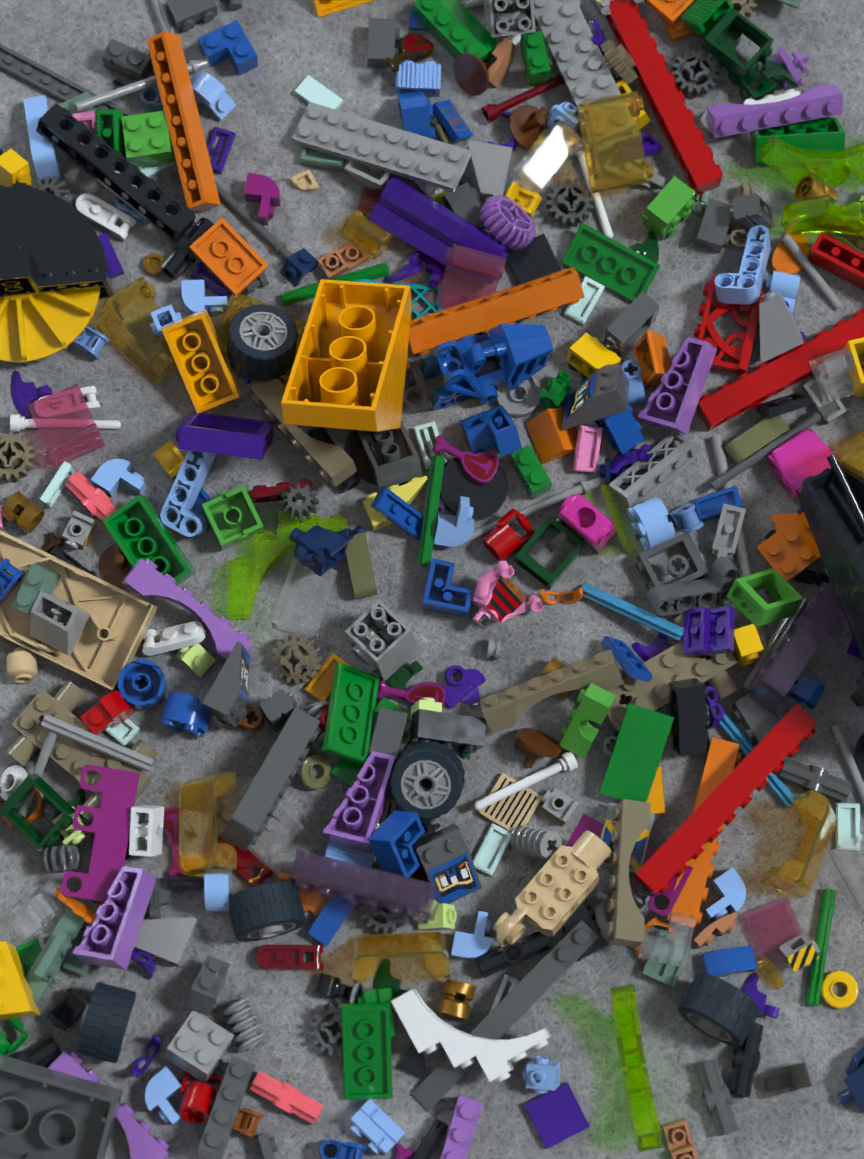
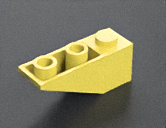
(407, 492)

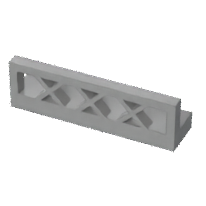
(658, 471)

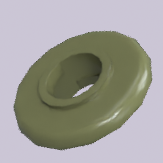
(324, 771)

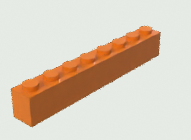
(183, 121)
(495, 309)
(718, 764)

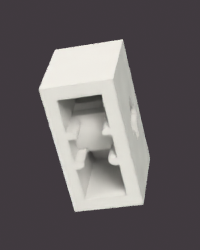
(146, 830)

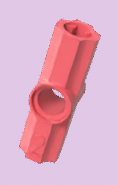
(91, 498)
(286, 1097)

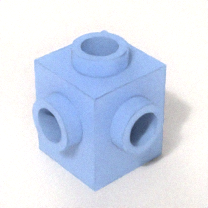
(567, 113)
(162, 318)
(542, 1074)

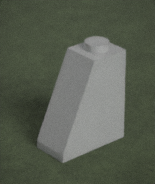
(490, 167)
(777, 327)
(166, 938)

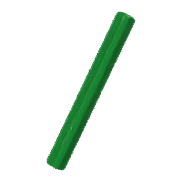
(309, 291)
(431, 511)
(822, 941)

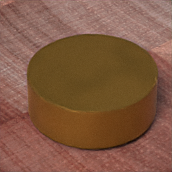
(152, 264)

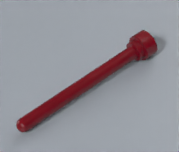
(492, 112)

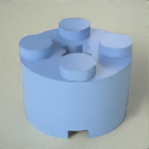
(651, 523)

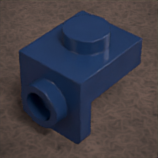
(298, 266)

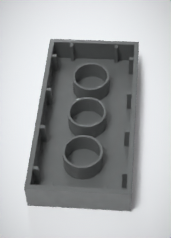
(53, 1113)

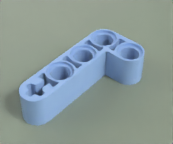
(42, 150)
(747, 284)
(192, 488)

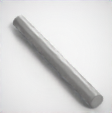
(812, 272)
(39, 768)

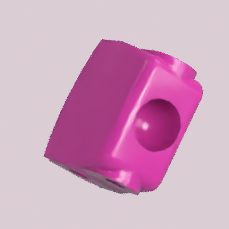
(798, 459)
(587, 521)

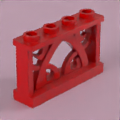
(738, 353)

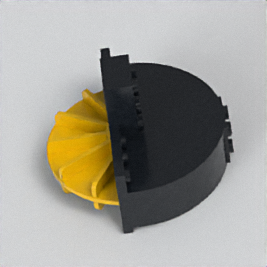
(48, 273)

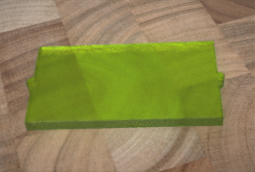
(617, 518)

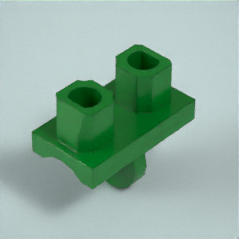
(555, 390)

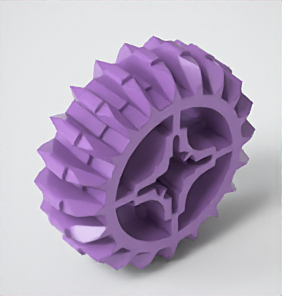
(507, 222)

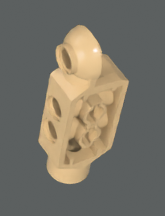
(555, 890)

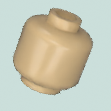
(21, 665)

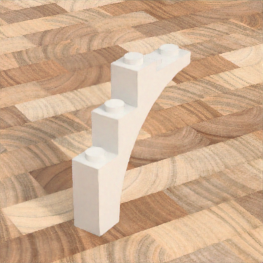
(493, 1055)

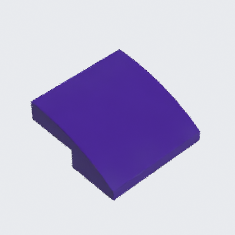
(709, 631)

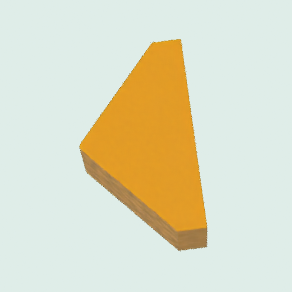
(351, 358)

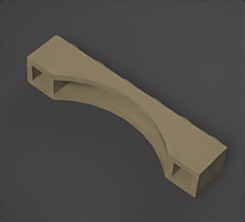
(328, 458)
(506, 707)
(626, 920)

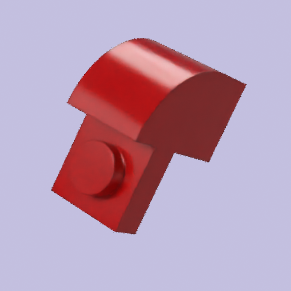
(110, 710)

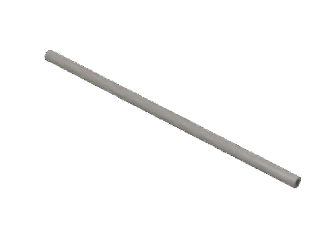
(741, 549)

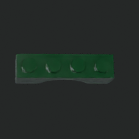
(750, 86)

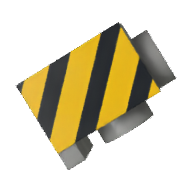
(80, 539)
(560, 814)
(799, 952)

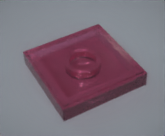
(772, 926)

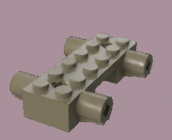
(670, 667)
(66, 752)

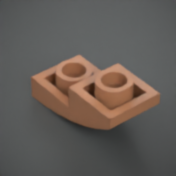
(504, 54)
(341, 261)
(720, 926)
(679, 1140)

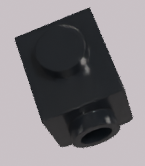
(67, 1010)

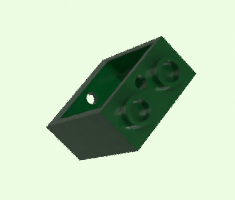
(748, 29)
(537, 570)
(10, 811)

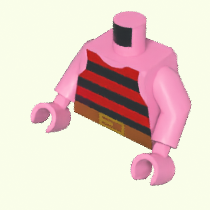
(499, 597)

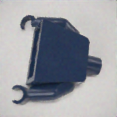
(321, 548)
(854, 1081)

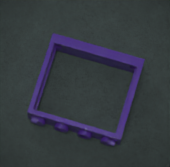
(225, 435)

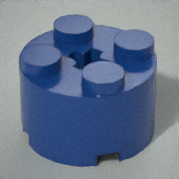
(135, 674)
(186, 713)

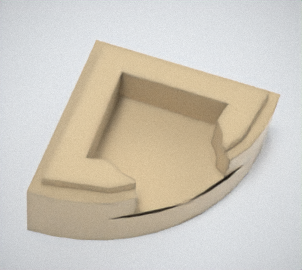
(305, 181)

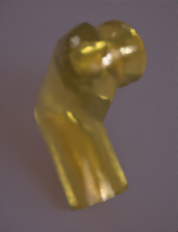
(771, 970)

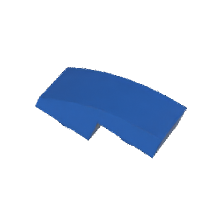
(729, 961)

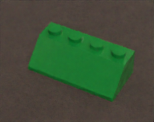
(455, 28)
(814, 135)
(144, 536)

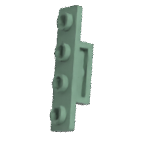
(54, 953)

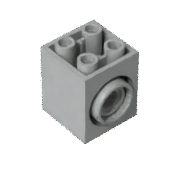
(509, 17)
(381, 640)

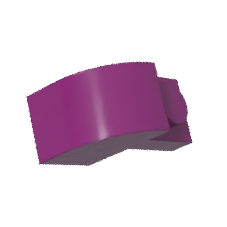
(264, 191)

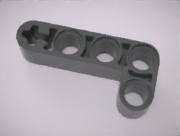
(693, 594)

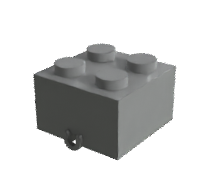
(199, 1046)

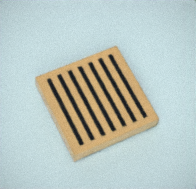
(514, 809)

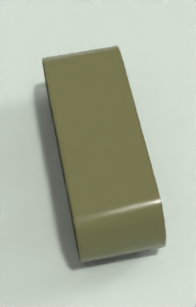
(756, 438)
(360, 567)

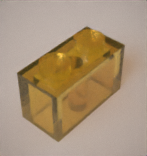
(365, 234)

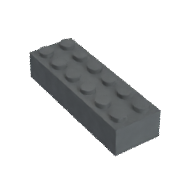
(272, 780)

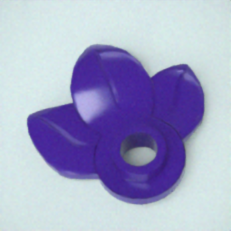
(599, 38)
(465, 688)

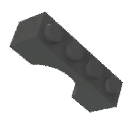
(225, 1109)

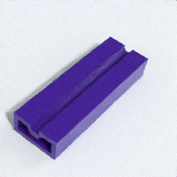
(428, 223)

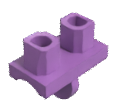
(799, 62)

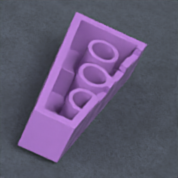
(681, 388)
(363, 805)
(118, 921)

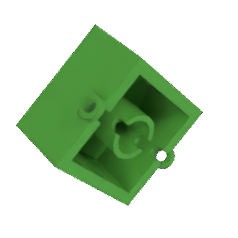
(147, 139)
(669, 208)
(232, 517)

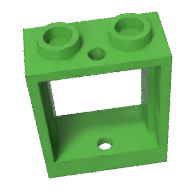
(760, 613)

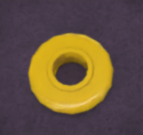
(849, 983)

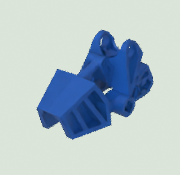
(522, 353)

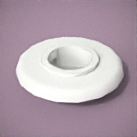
(13, 772)

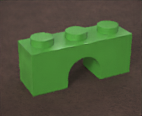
(593, 706)

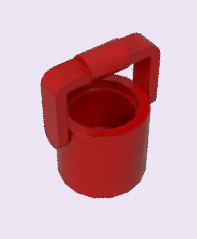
(504, 539)
(198, 1099)

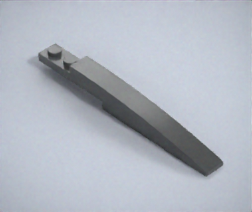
(511, 1009)

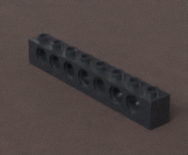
(103, 170)

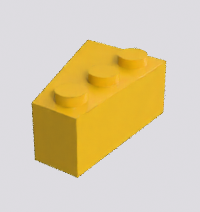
(15, 993)

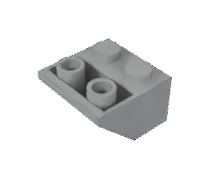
(56, 622)

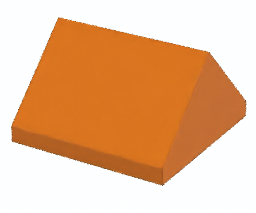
(653, 358)
(549, 437)

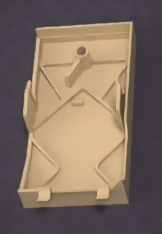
(111, 632)

